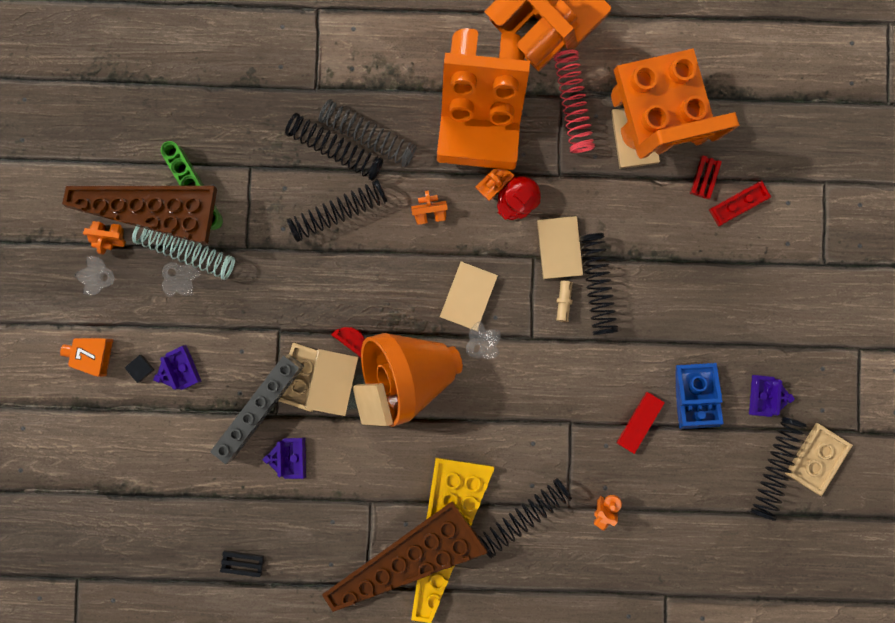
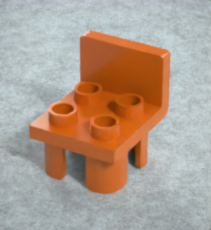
(558, 25)
(482, 103)
(666, 104)

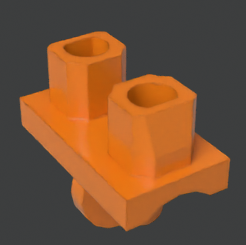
(494, 182)
(438, 208)
(103, 239)
(607, 511)

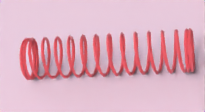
(586, 143)

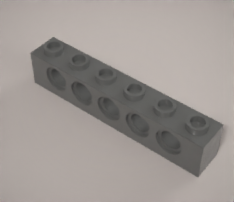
(257, 409)

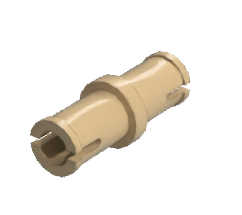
(564, 301)

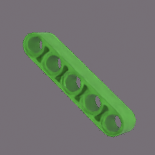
(188, 176)

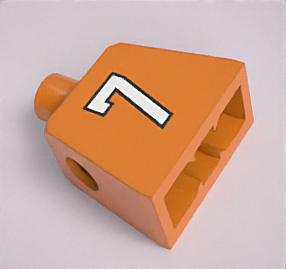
(89, 355)

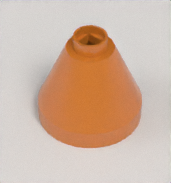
(410, 369)

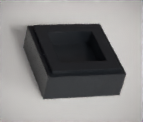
(139, 368)

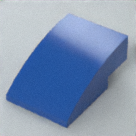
(698, 396)

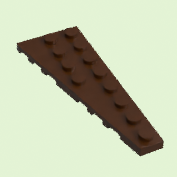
(164, 209)
(427, 549)

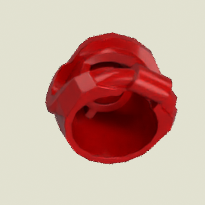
(521, 195)

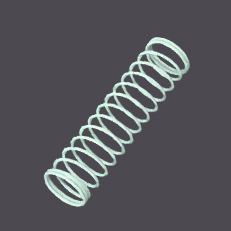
(227, 260)

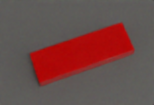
(740, 203)
(640, 422)

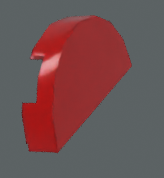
(350, 338)

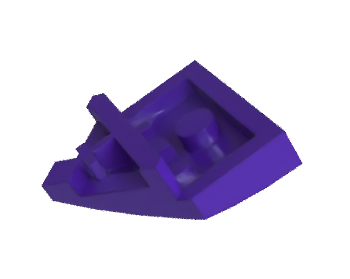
(178, 369)
(768, 396)
(288, 458)

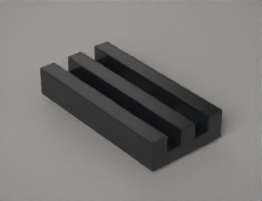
(224, 569)

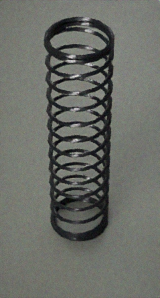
(375, 167)
(294, 230)
(589, 237)
(556, 482)
(770, 516)

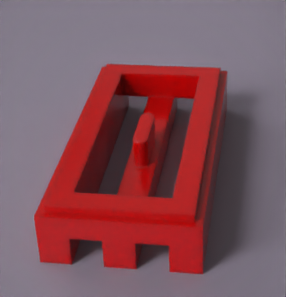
(711, 161)

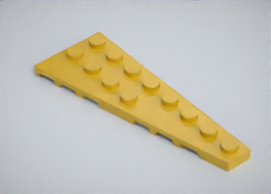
(465, 486)

